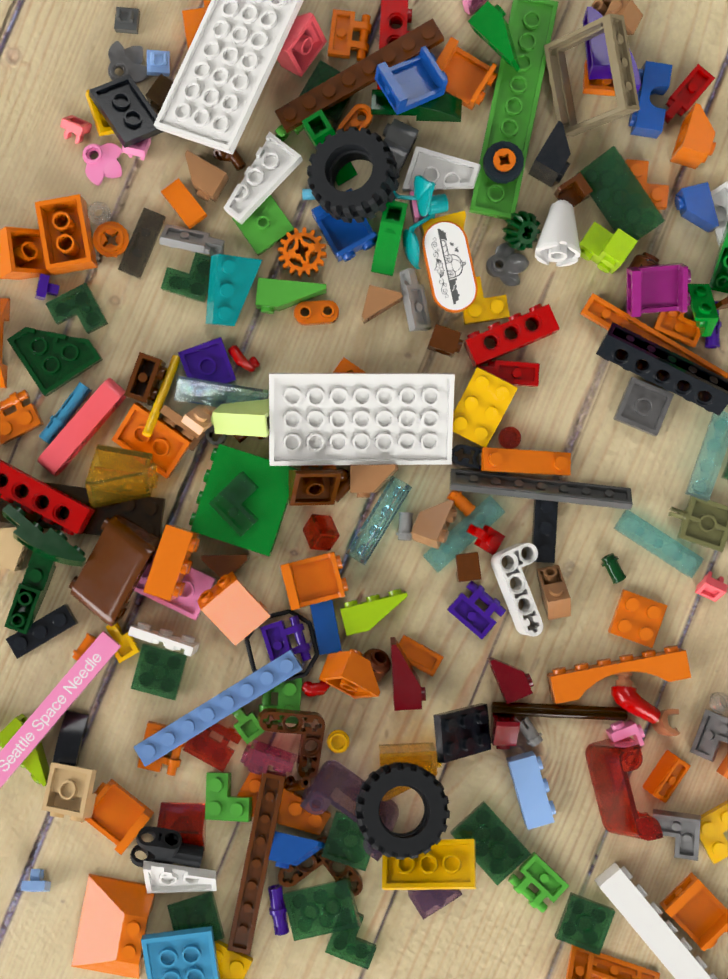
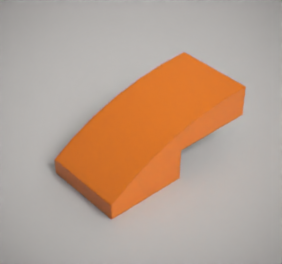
(184, 203)

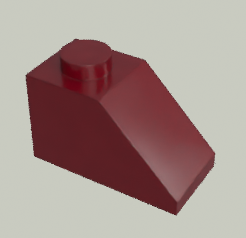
(511, 680)
(504, 731)

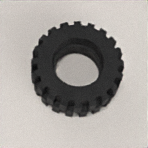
(335, 154)
(433, 821)

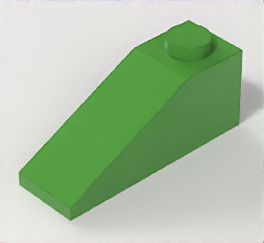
(281, 294)

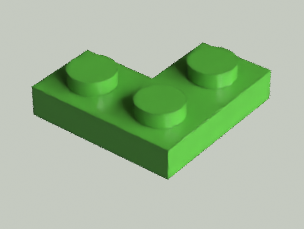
(221, 804)

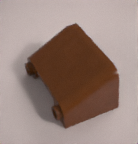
(114, 568)

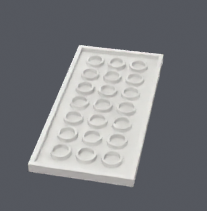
(226, 70)
(360, 418)

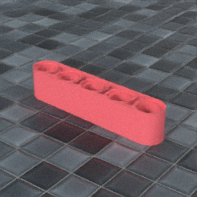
(82, 427)

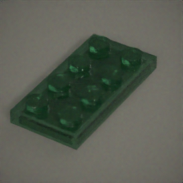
(621, 195)

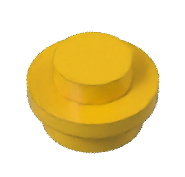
(338, 741)

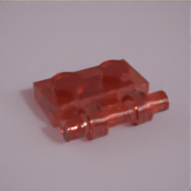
(209, 749)

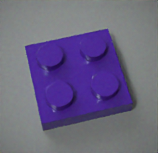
(208, 362)

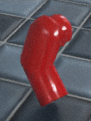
(239, 358)
(315, 689)

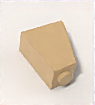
(11, 551)

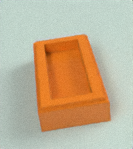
(420, 655)

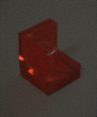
(320, 532)

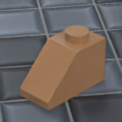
(206, 178)
(370, 478)

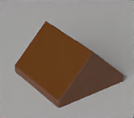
(313, 487)

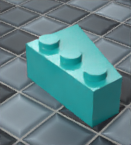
(229, 287)

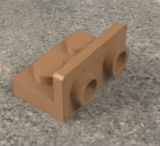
(174, 420)

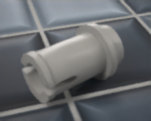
(405, 526)
(530, 733)

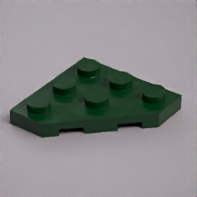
(53, 357)

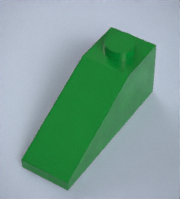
(494, 30)

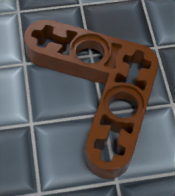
(307, 734)
(297, 877)

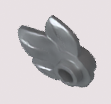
(128, 60)
(510, 263)

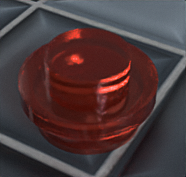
(509, 438)

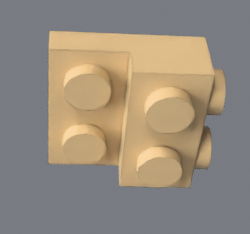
(70, 792)

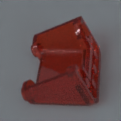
(608, 771)

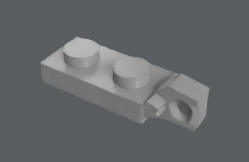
(191, 240)
(414, 301)

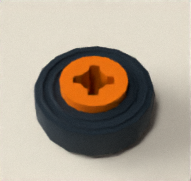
(498, 169)

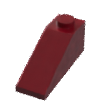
(406, 683)

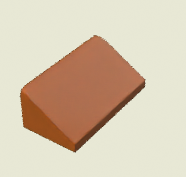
(666, 776)

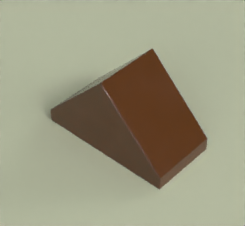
(225, 563)

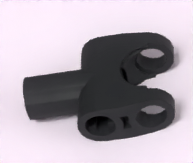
(166, 848)

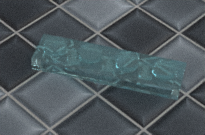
(214, 393)
(709, 458)
(378, 520)
(458, 538)
(658, 543)

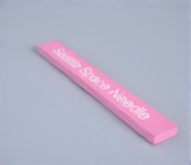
(56, 704)

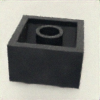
(552, 159)

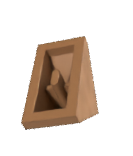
(378, 301)

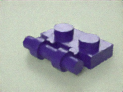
(471, 615)
(278, 642)

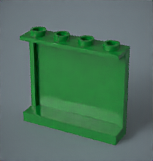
(266, 503)

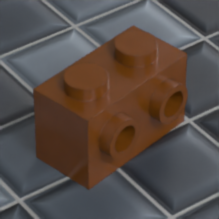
(145, 379)

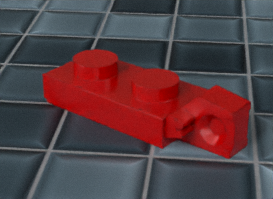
(688, 92)
(515, 372)

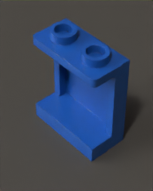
(411, 81)
(344, 237)

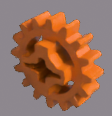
(293, 255)

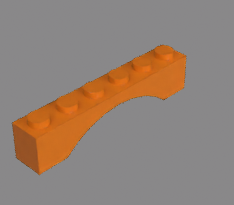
(572, 683)

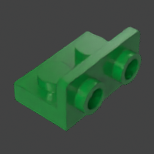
(703, 308)

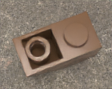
(627, 8)
(433, 524)
(554, 592)

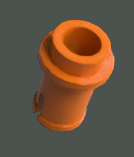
(461, 502)
(86, 643)

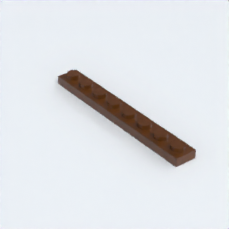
(358, 75)
(256, 862)

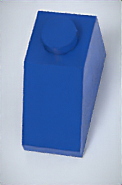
(697, 206)
(292, 849)

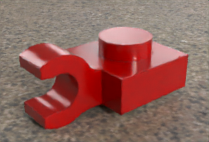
(487, 538)

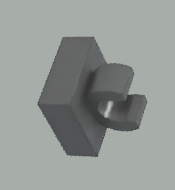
(127, 20)

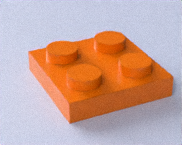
(637, 618)

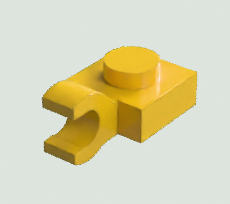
(128, 644)

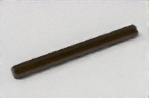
(559, 711)

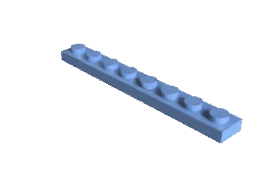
(218, 708)

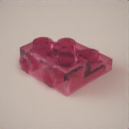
(261, 755)

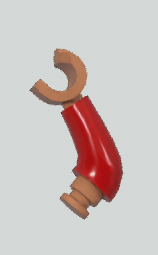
(631, 701)

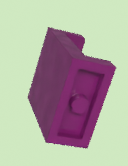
(658, 289)

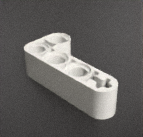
(521, 590)

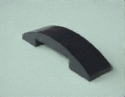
(70, 738)

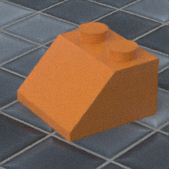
(694, 139)
(21, 254)
(350, 674)

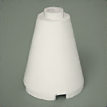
(559, 236)

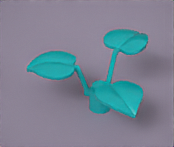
(426, 205)

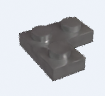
(709, 735)
(685, 830)

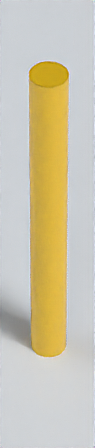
(161, 396)

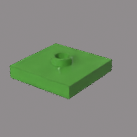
(265, 226)

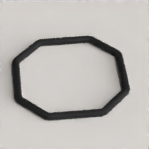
(312, 662)

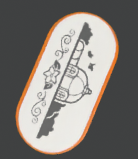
(449, 266)

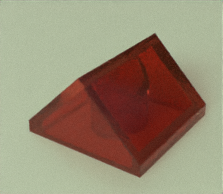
(186, 819)

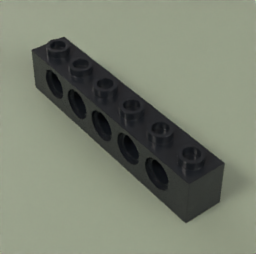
(700, 384)

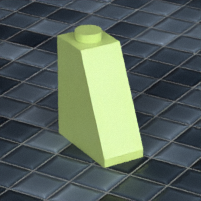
(242, 418)

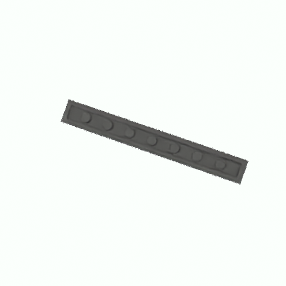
(541, 489)

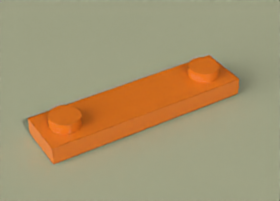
(526, 461)

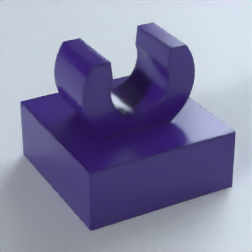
(45, 287)

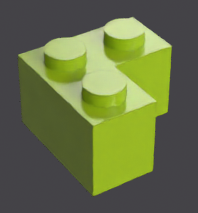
(606, 248)

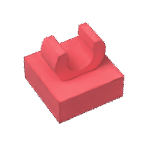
(77, 126)
(711, 588)

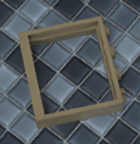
(621, 70)

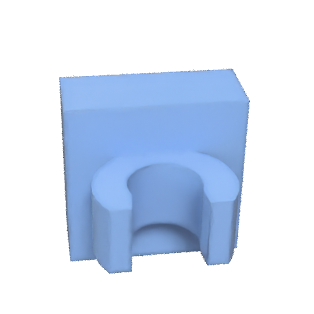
(158, 62)
(36, 882)

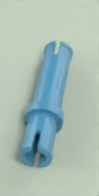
(63, 415)

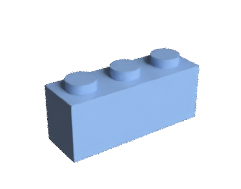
(531, 789)

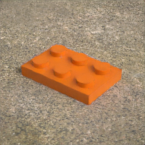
(165, 444)

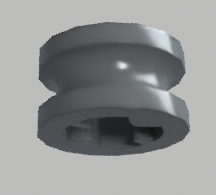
(221, 440)

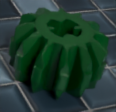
(521, 230)

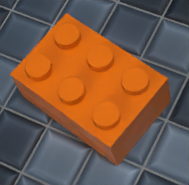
(66, 234)
(172, 563)

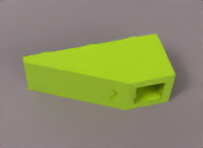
(365, 615)
(36, 762)

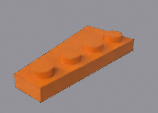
(290, 811)

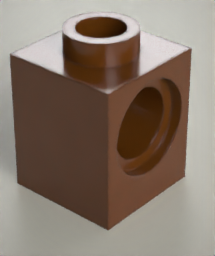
(445, 341)

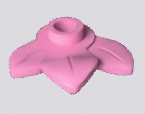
(105, 164)

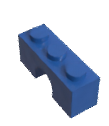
(649, 119)

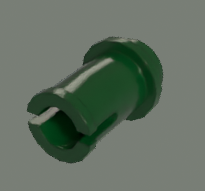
(613, 568)

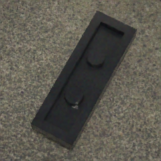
(545, 529)
(42, 631)

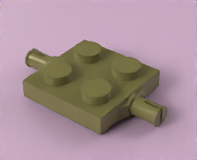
(703, 523)

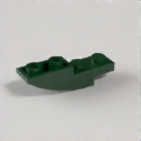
(442, 109)
(50, 545)
(30, 593)

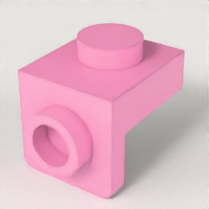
(621, 730)

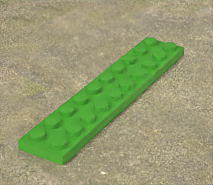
(515, 102)

